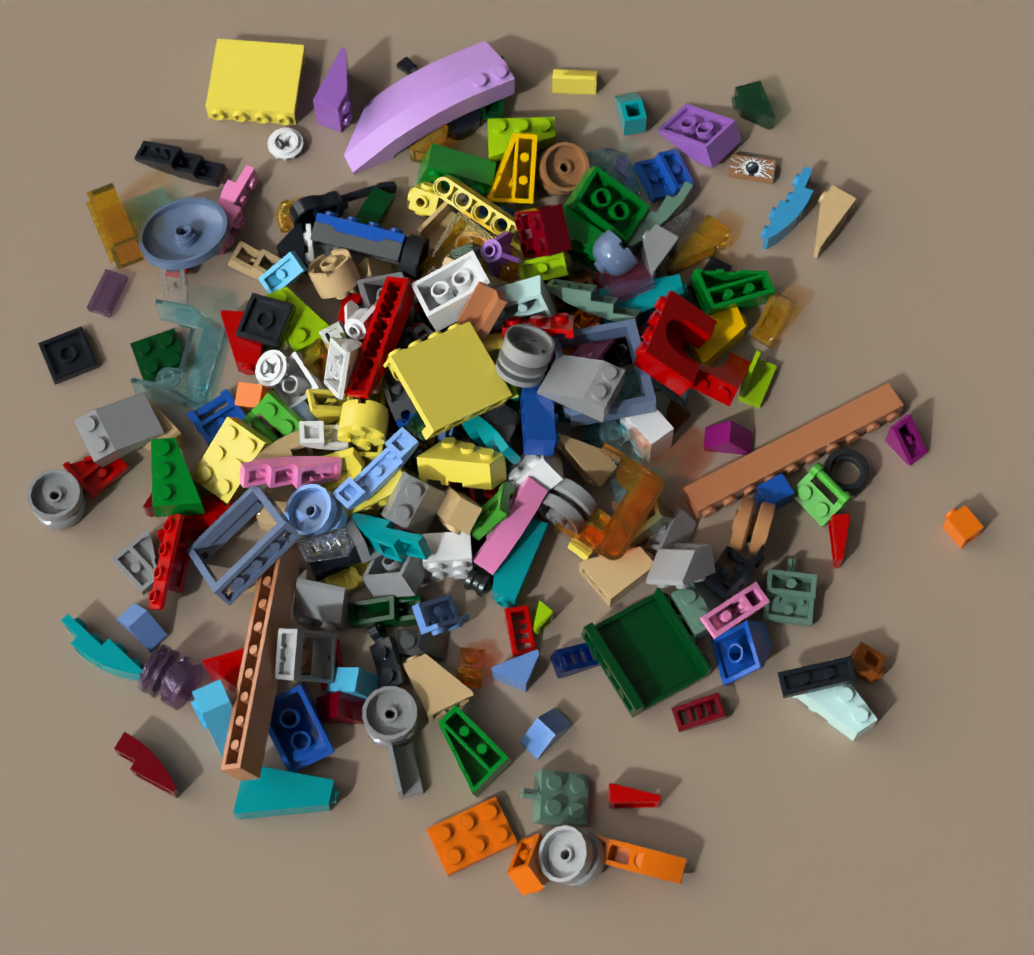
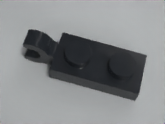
(386, 657)

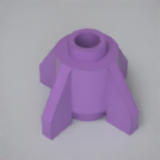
(498, 253)

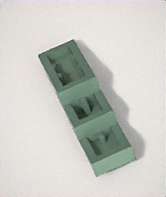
(668, 210)
(586, 298)

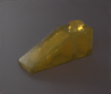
(703, 243)

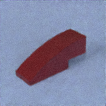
(145, 764)

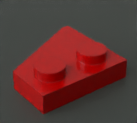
(93, 477)

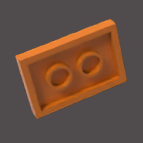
(471, 836)

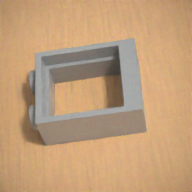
(290, 655)

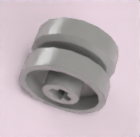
(56, 499)
(567, 505)
(400, 707)
(571, 856)

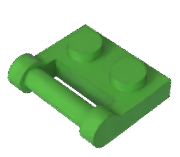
(277, 414)
(815, 500)
(493, 511)

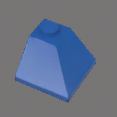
(741, 650)

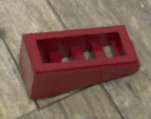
(711, 718)

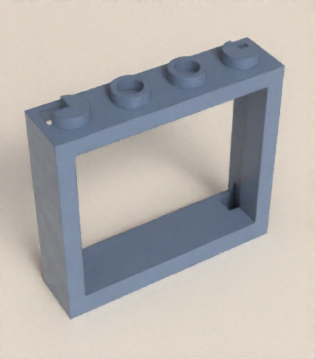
(621, 408)
(257, 559)

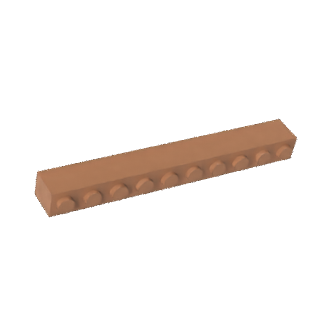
(792, 451)
(256, 681)

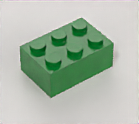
(607, 204)

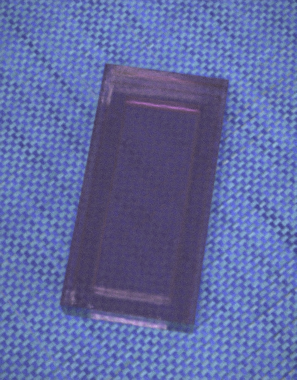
(107, 293)

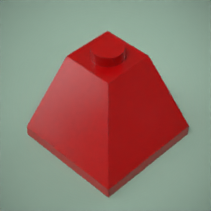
(225, 667)

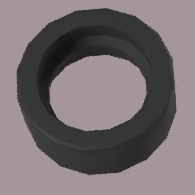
(413, 255)
(857, 459)

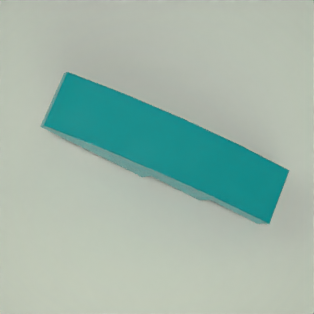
(485, 434)

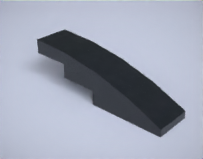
(180, 164)

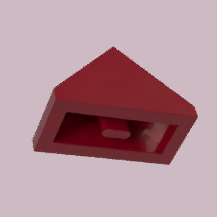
(340, 708)

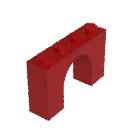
(656, 354)
(716, 382)

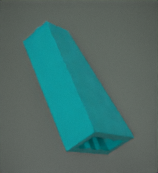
(646, 300)
(516, 567)
(284, 794)

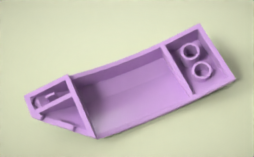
(427, 102)

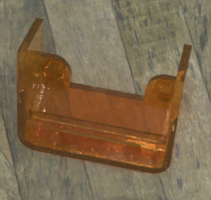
(642, 492)

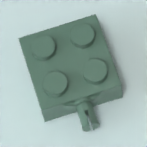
(790, 596)
(559, 798)

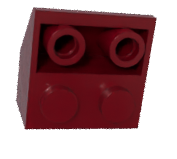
(542, 231)

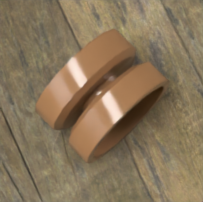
(567, 157)
(751, 525)

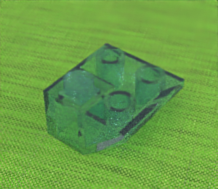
(616, 165)

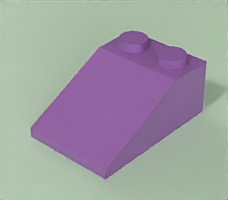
(333, 96)
(701, 134)

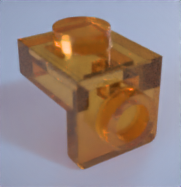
(471, 666)

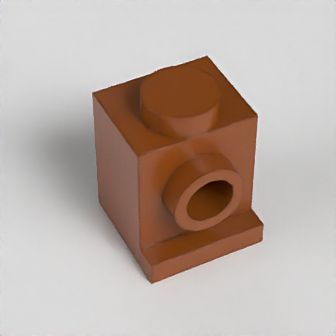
(868, 662)

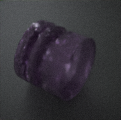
(170, 676)

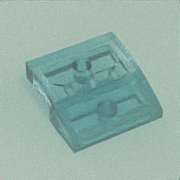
(142, 206)

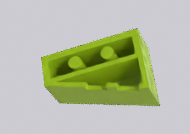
(501, 130)
(304, 324)

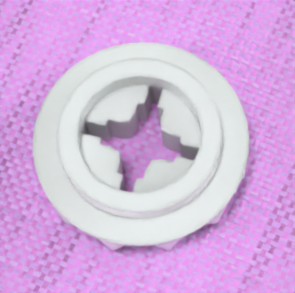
(285, 135)
(264, 369)

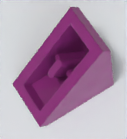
(728, 438)
(906, 440)

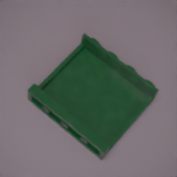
(647, 653)

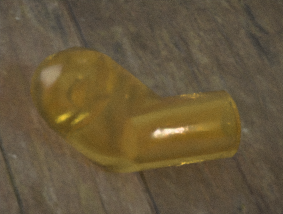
(281, 215)

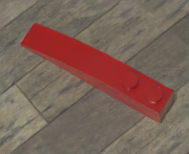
(381, 336)

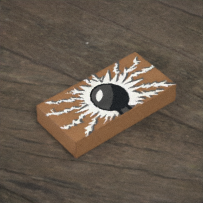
(752, 168)

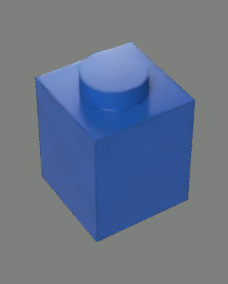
(774, 491)

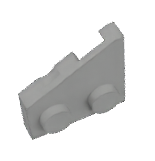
(138, 562)

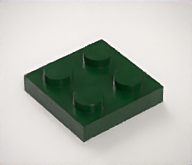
(157, 353)

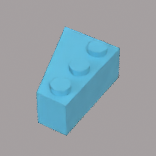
(214, 711)

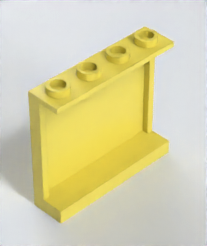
(255, 81)
(449, 378)

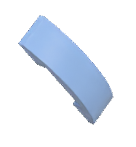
(378, 472)

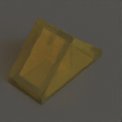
(438, 137)

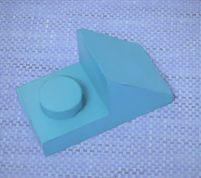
(283, 273)

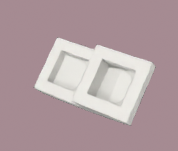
(320, 436)

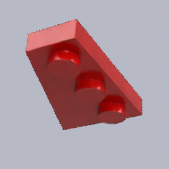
(559, 324)

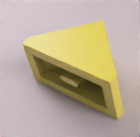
(325, 405)

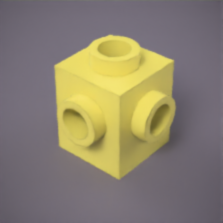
(423, 199)

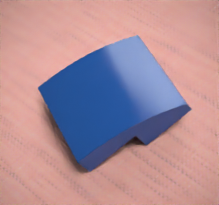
(663, 175)

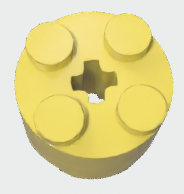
(363, 424)

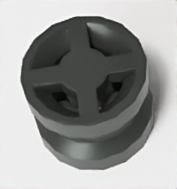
(477, 581)

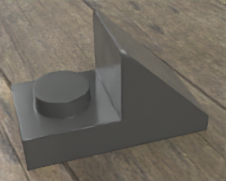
(413, 643)

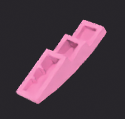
(290, 470)
(507, 532)

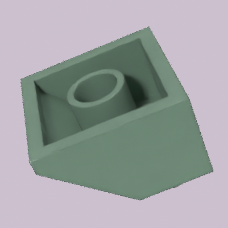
(693, 604)

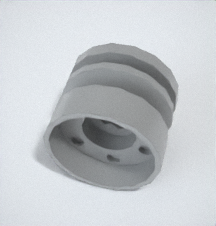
(524, 355)

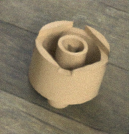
(334, 274)

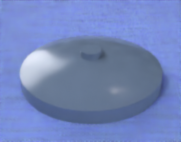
(183, 233)

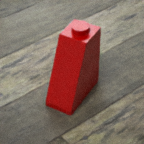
(244, 351)

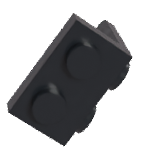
(733, 571)

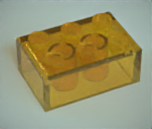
(113, 226)

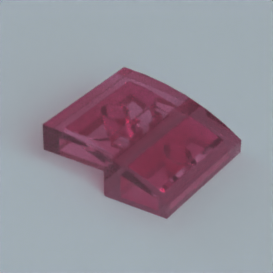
(628, 285)

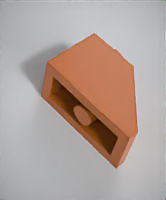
(525, 867)

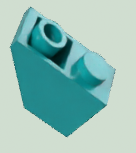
(631, 113)

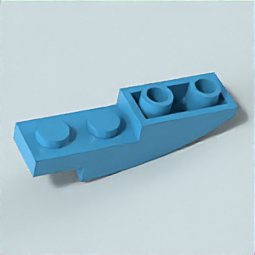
(788, 212)

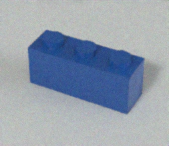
(538, 423)

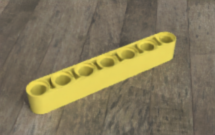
(472, 209)

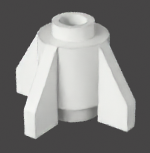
(357, 319)

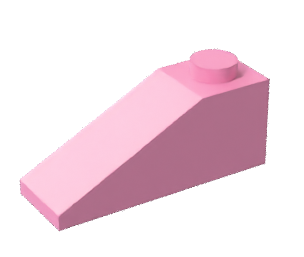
(734, 610)

